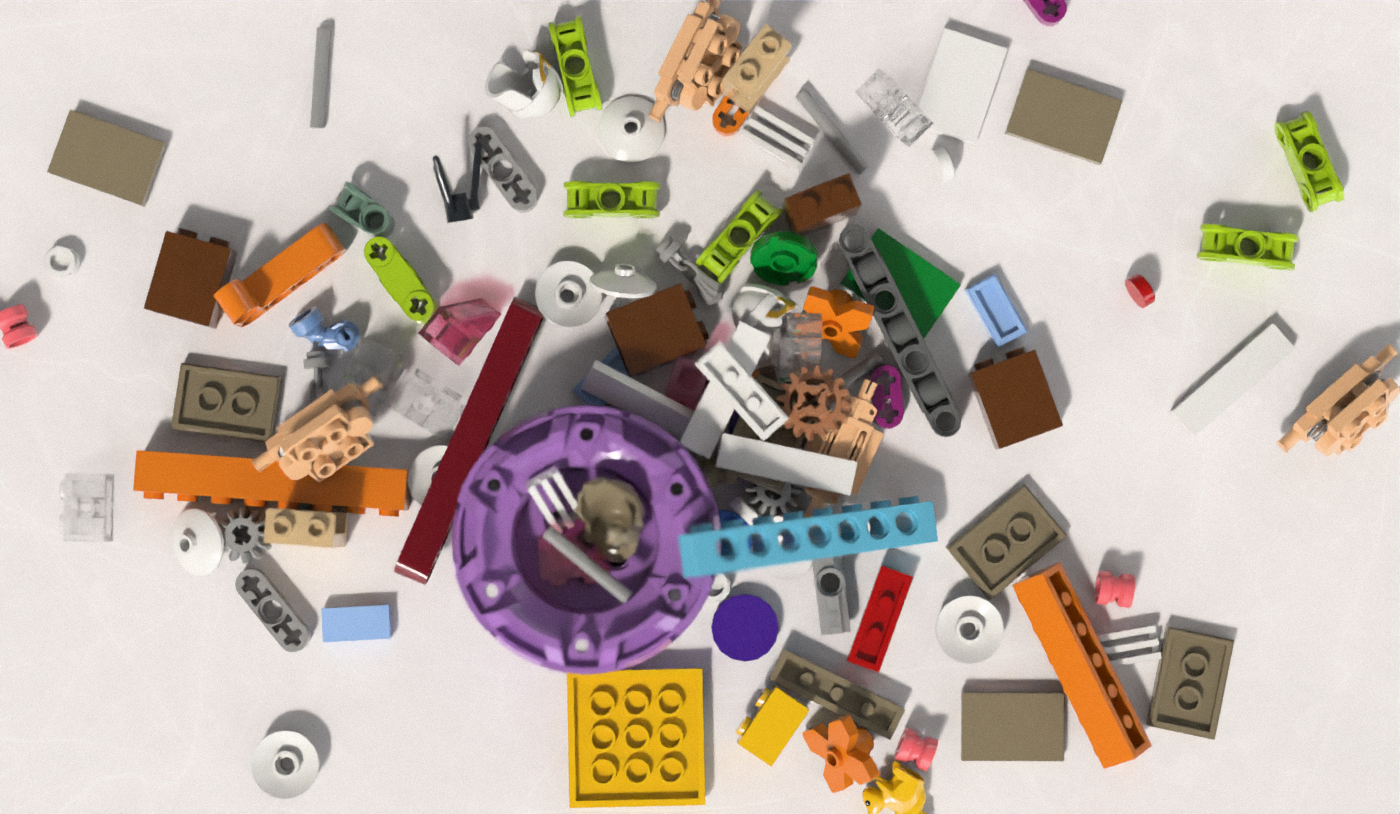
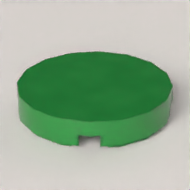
(783, 258)

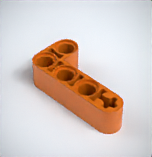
(280, 277)

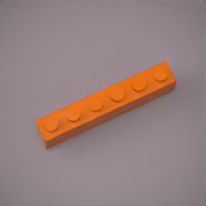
(1082, 666)

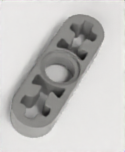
(525, 184)
(287, 610)

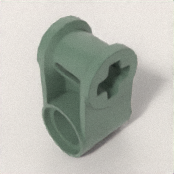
(359, 208)

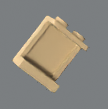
(756, 68)
(306, 528)

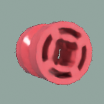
(16, 327)
(1111, 589)
(915, 749)

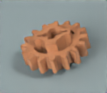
(823, 394)

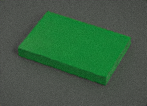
(919, 282)

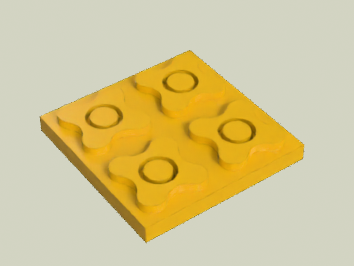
(636, 738)

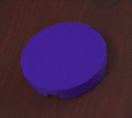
(744, 627)

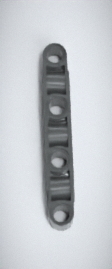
(900, 331)

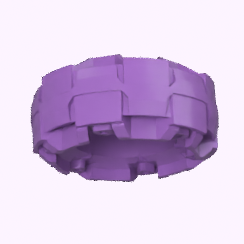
(500, 531)

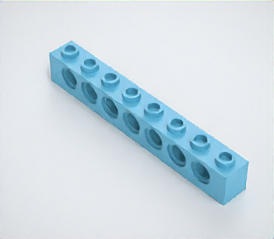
(702, 558)

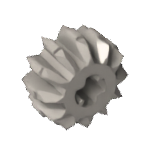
(785, 496)
(233, 538)

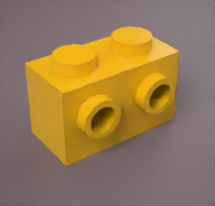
(772, 724)

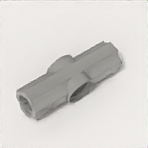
(833, 604)

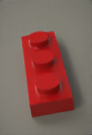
(879, 618)

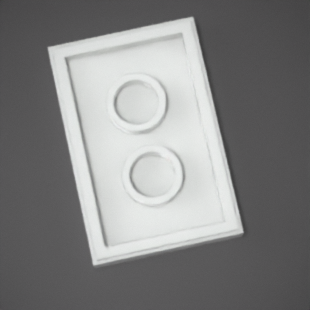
(961, 85)

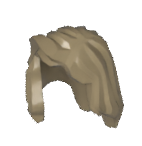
(611, 517)

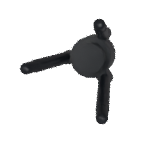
(457, 205)

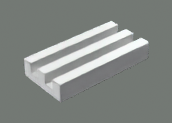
(753, 123)
(566, 518)
(1152, 643)

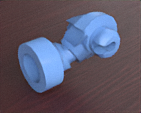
(339, 335)

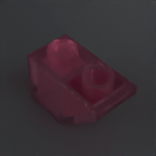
(459, 327)
(686, 383)
(559, 568)

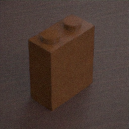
(822, 205)
(189, 276)
(656, 330)
(1014, 398)

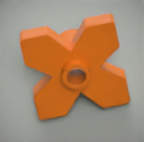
(840, 318)
(845, 752)

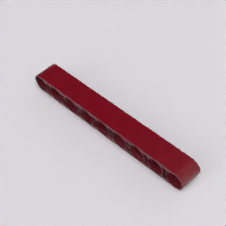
(469, 440)

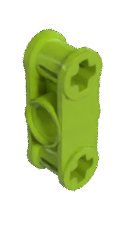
(570, 43)
(1309, 142)
(631, 202)
(755, 218)
(1272, 249)
(400, 279)

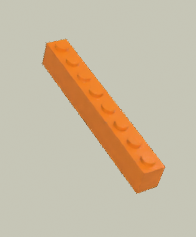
(238, 478)

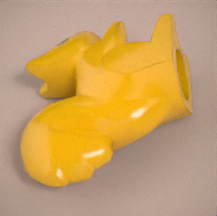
(901, 794)

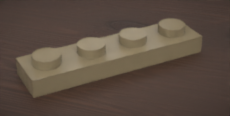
(836, 693)

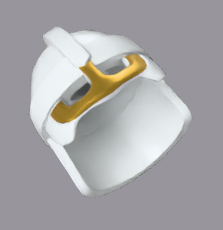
(525, 93)
(759, 309)

